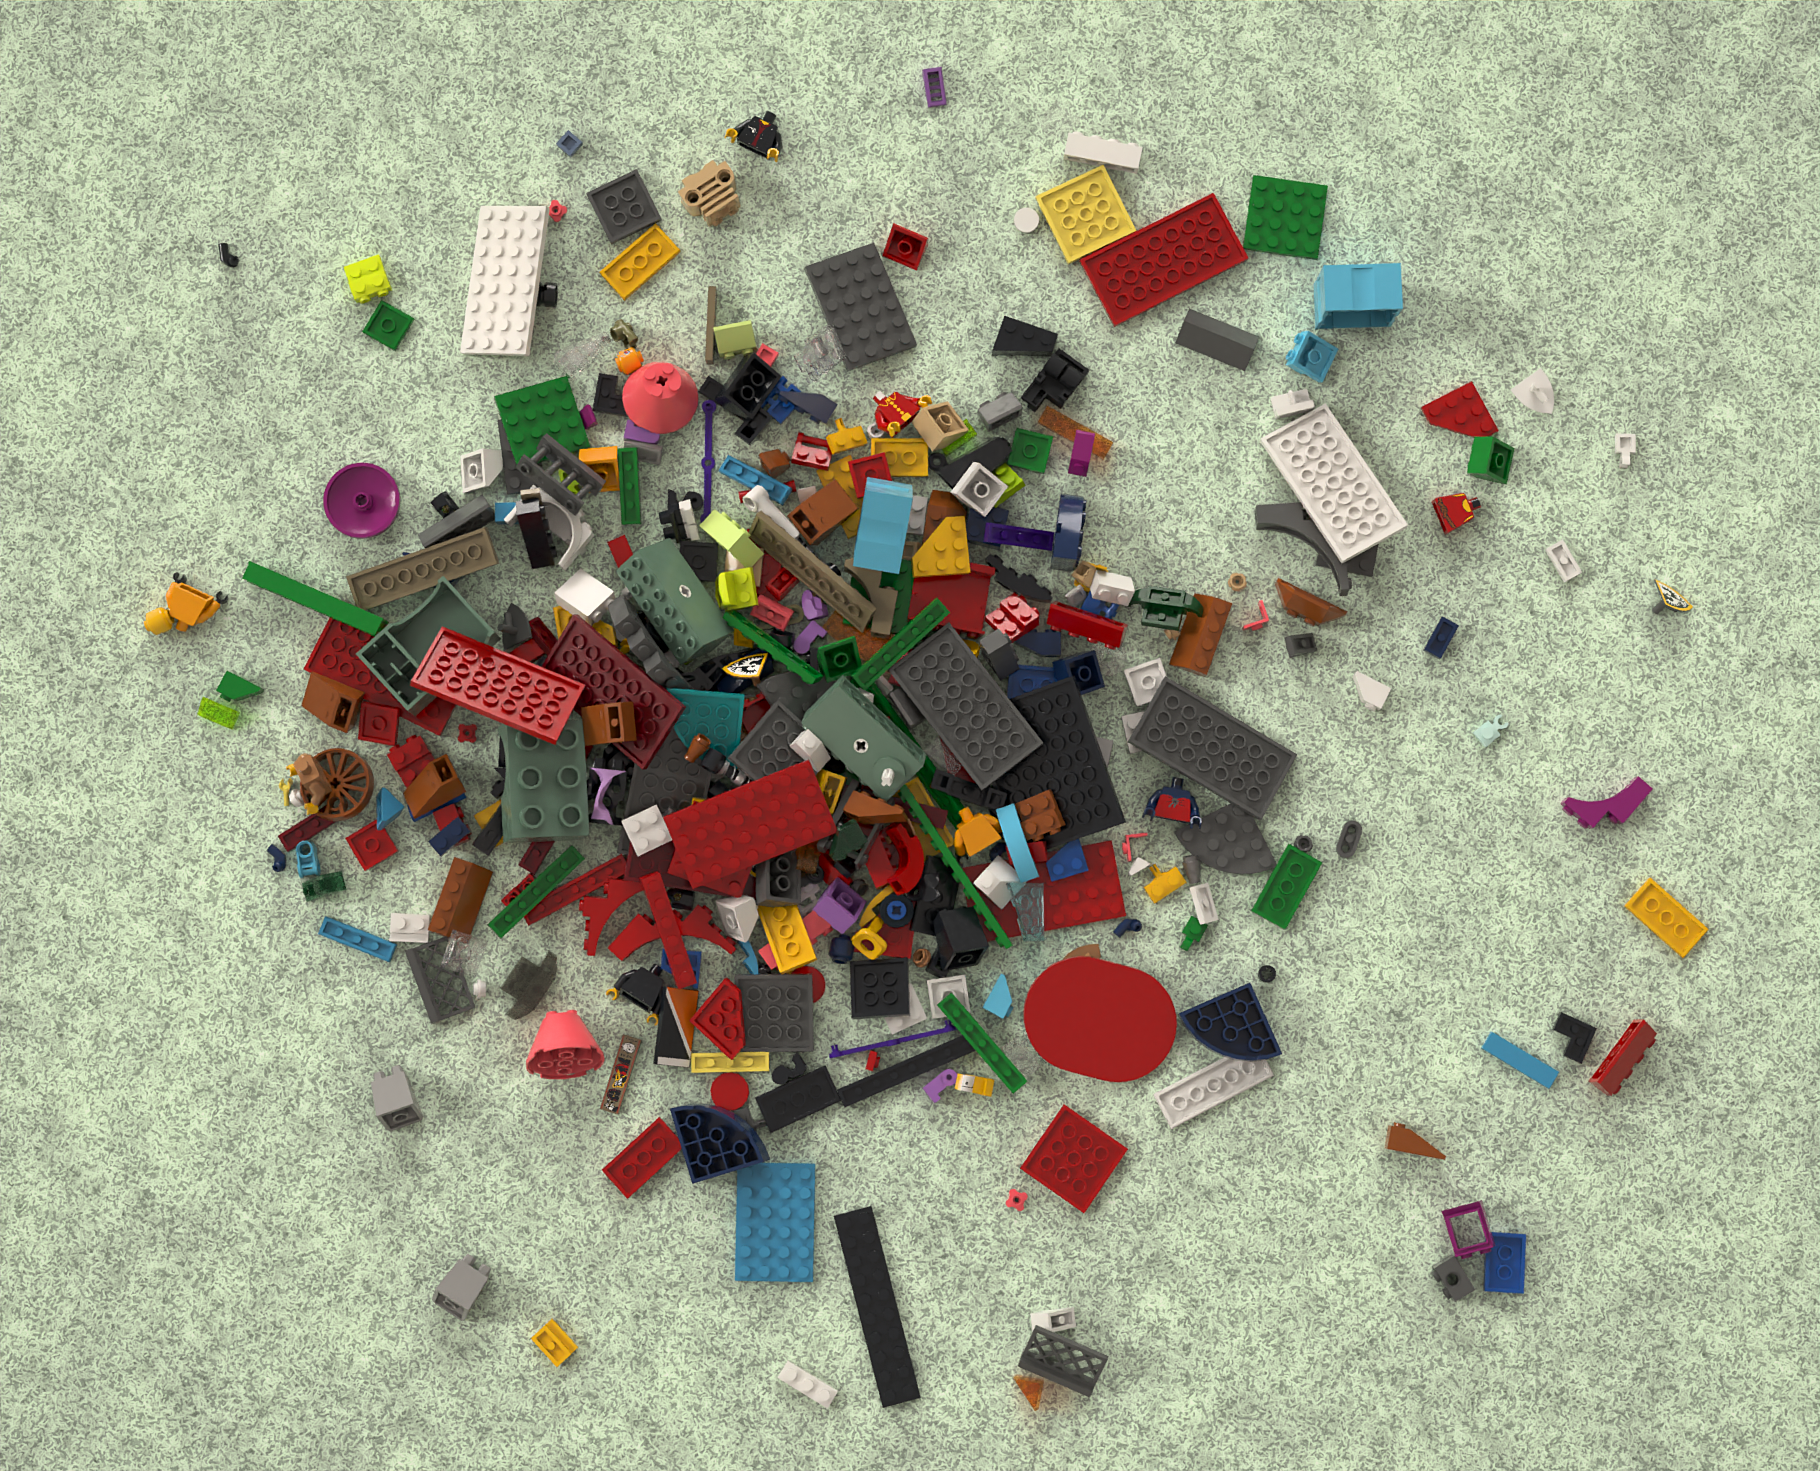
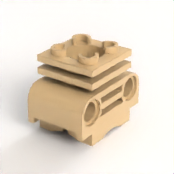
(711, 193)

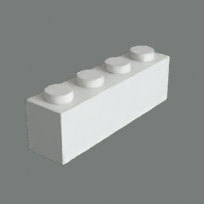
(1100, 152)

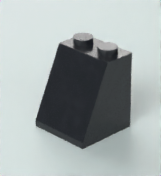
(959, 938)

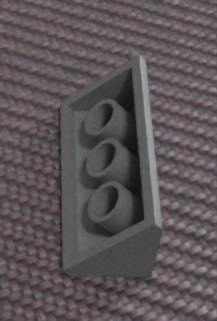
(1217, 339)
(462, 521)

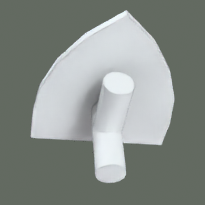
(1536, 392)

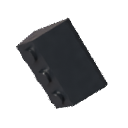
(748, 386)

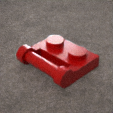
(811, 456)

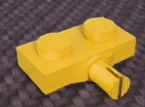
(845, 438)
(1163, 883)

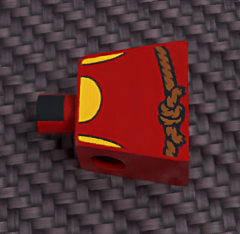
(1454, 511)

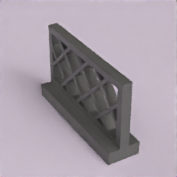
(424, 986)
(1057, 1371)

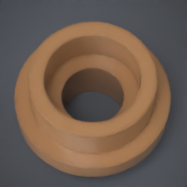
(921, 957)

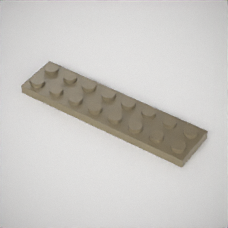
(422, 569)
(811, 571)

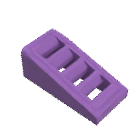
(938, 70)

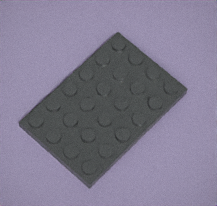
(861, 306)

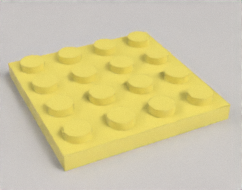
(1085, 214)

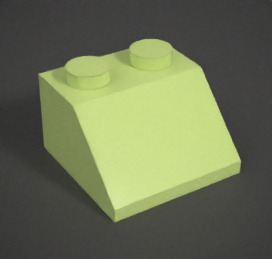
(735, 339)

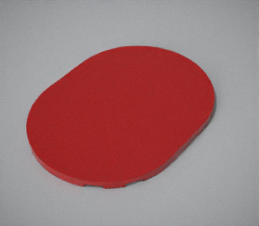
(1100, 1019)

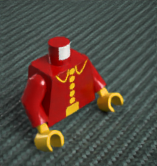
(897, 411)

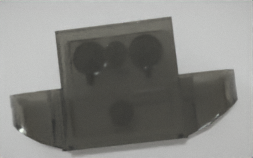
(529, 984)

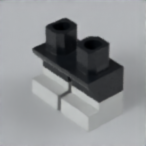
(682, 521)

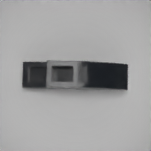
(1024, 586)

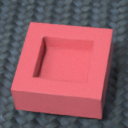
(767, 354)

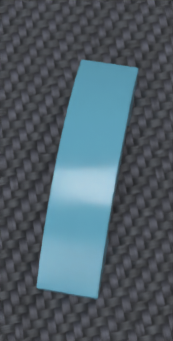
(1017, 843)

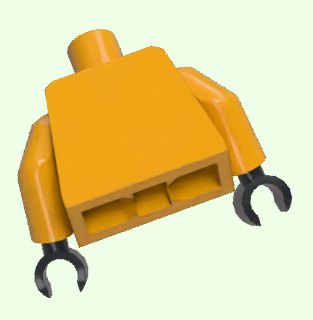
(190, 604)
(975, 833)

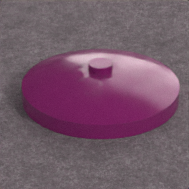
(361, 500)

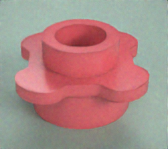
(556, 216)
(1021, 1199)

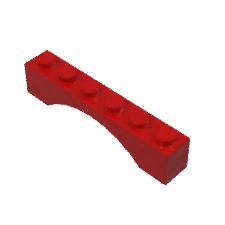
(668, 930)

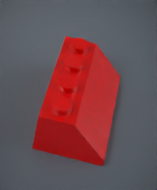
(1086, 624)
(1623, 1057)

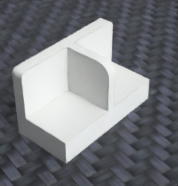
(1291, 403)

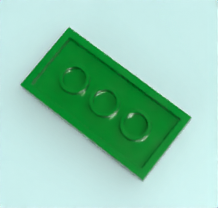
(1286, 886)

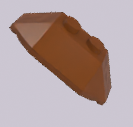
(941, 505)
(1306, 605)

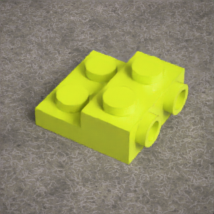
(368, 279)

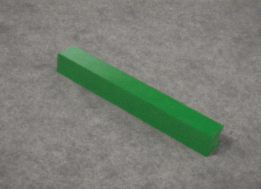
(314, 599)

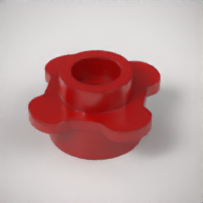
(472, 733)

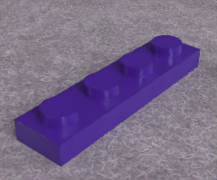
(1018, 536)

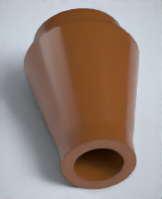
(697, 747)

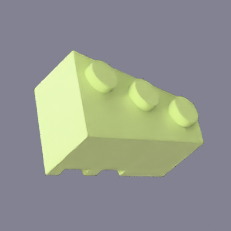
(731, 538)

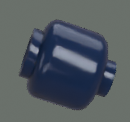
(841, 949)

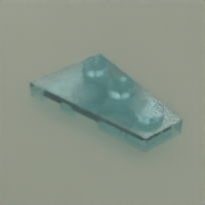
(1029, 904)

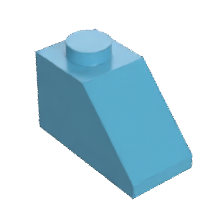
(999, 999)

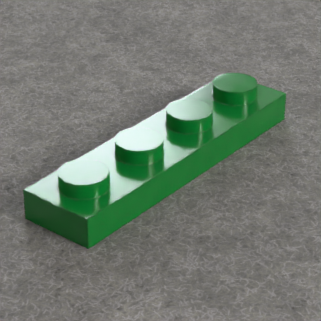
(629, 486)

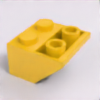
(832, 787)

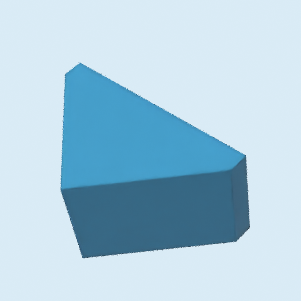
(387, 808)

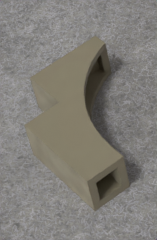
(882, 598)

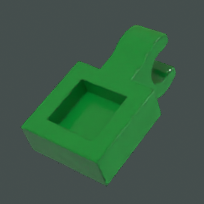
(1193, 931)

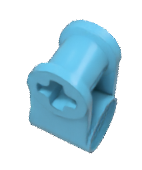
(307, 861)

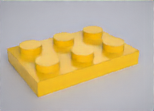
(904, 455)

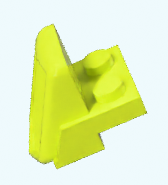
(736, 589)

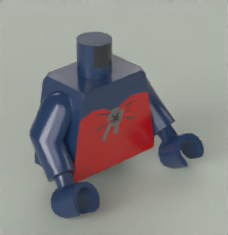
(1173, 804)

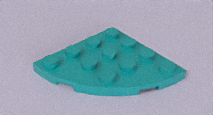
(713, 715)

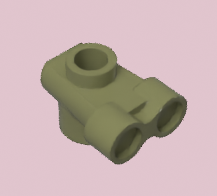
(624, 332)

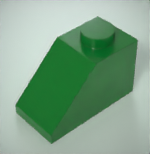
(237, 688)

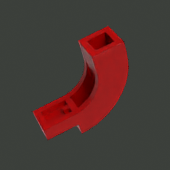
(911, 860)

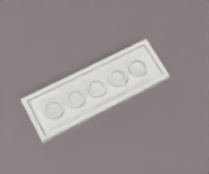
(1209, 1088)

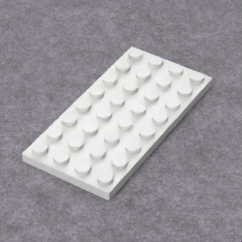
(505, 280)
(1333, 483)

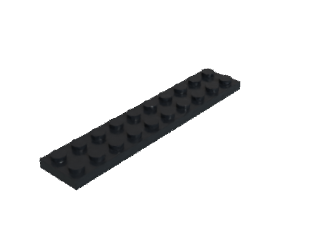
(877, 1306)

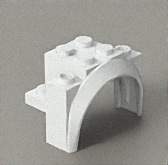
(565, 525)

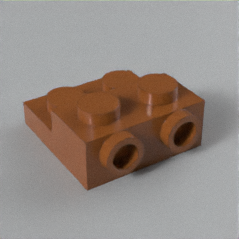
(1040, 815)

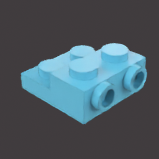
(1311, 356)

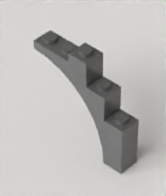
(1291, 519)
(643, 646)

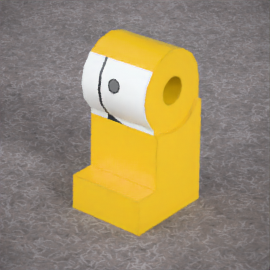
(974, 1084)

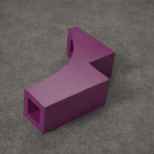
(1616, 807)

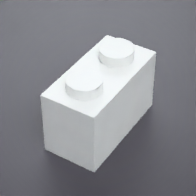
(1112, 588)

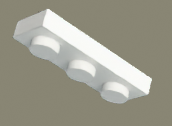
(807, 1384)

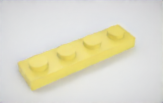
(721, 1063)

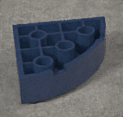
(1068, 532)
(1232, 1026)
(716, 1141)

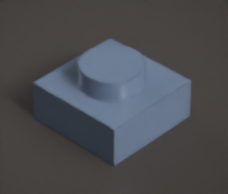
(569, 143)

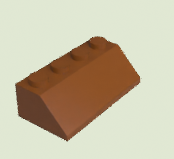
(1200, 636)
(460, 898)

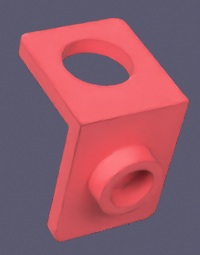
(1258, 624)
(1126, 845)

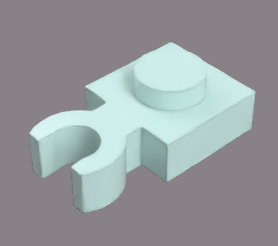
(1488, 732)

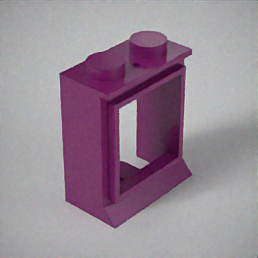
(1466, 1252)

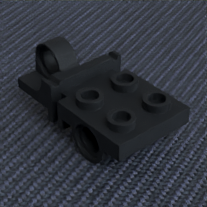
(1055, 381)

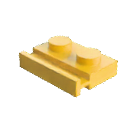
(554, 1342)

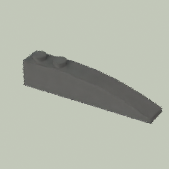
(778, 881)

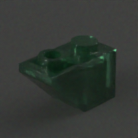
(847, 838)
(323, 886)

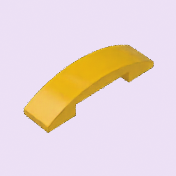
(868, 914)

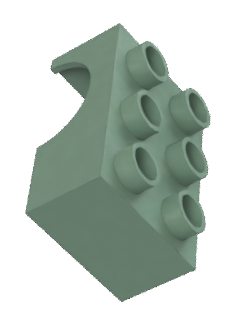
(403, 645)
(544, 786)

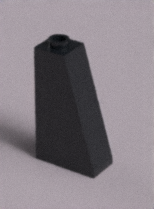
(988, 454)

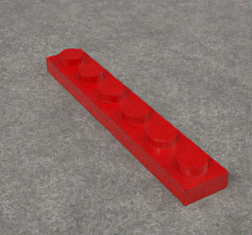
(577, 889)

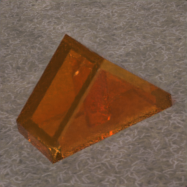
(1031, 1389)

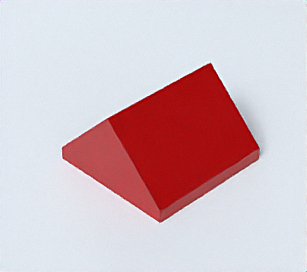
(905, 246)

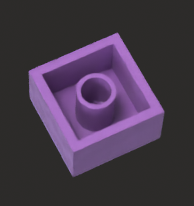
(839, 905)

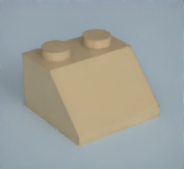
(939, 425)

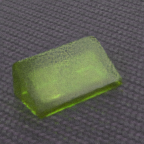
(218, 713)

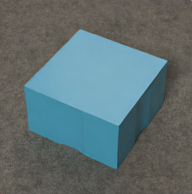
(1358, 295)
(883, 525)

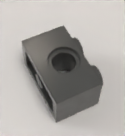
(1460, 1287)

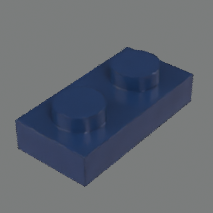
(1440, 637)
(449, 836)

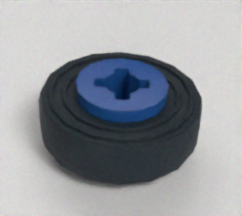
(896, 910)

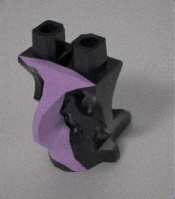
(606, 780)

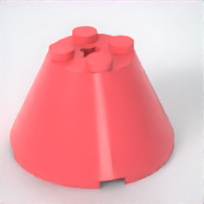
(660, 397)
(563, 1047)

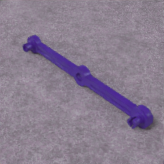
(709, 408)
(836, 1053)

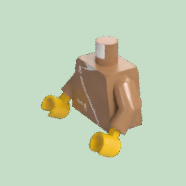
(312, 778)

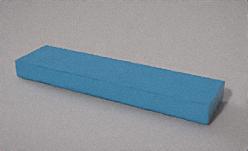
(751, 477)
(357, 939)
(1520, 1060)

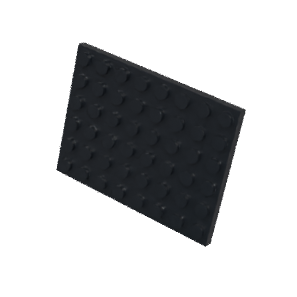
(1065, 763)

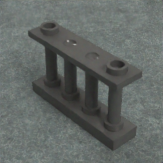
(568, 463)
(838, 817)

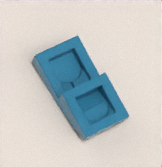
(750, 962)

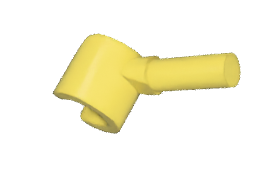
(285, 788)

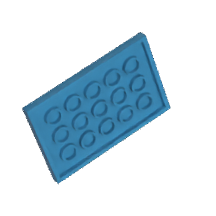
(775, 1222)

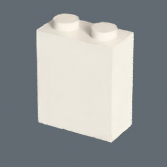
(585, 597)

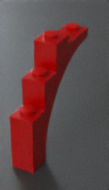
(601, 908)
(696, 924)

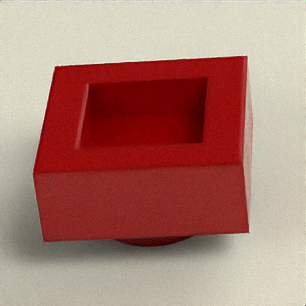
(873, 1061)

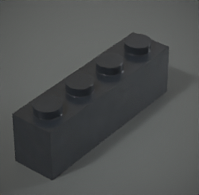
(535, 533)

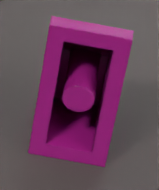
(1081, 453)

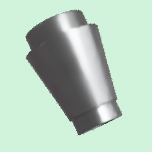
(1192, 867)

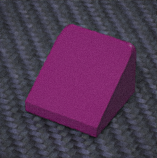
(588, 417)

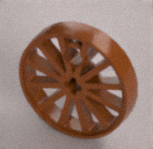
(344, 778)

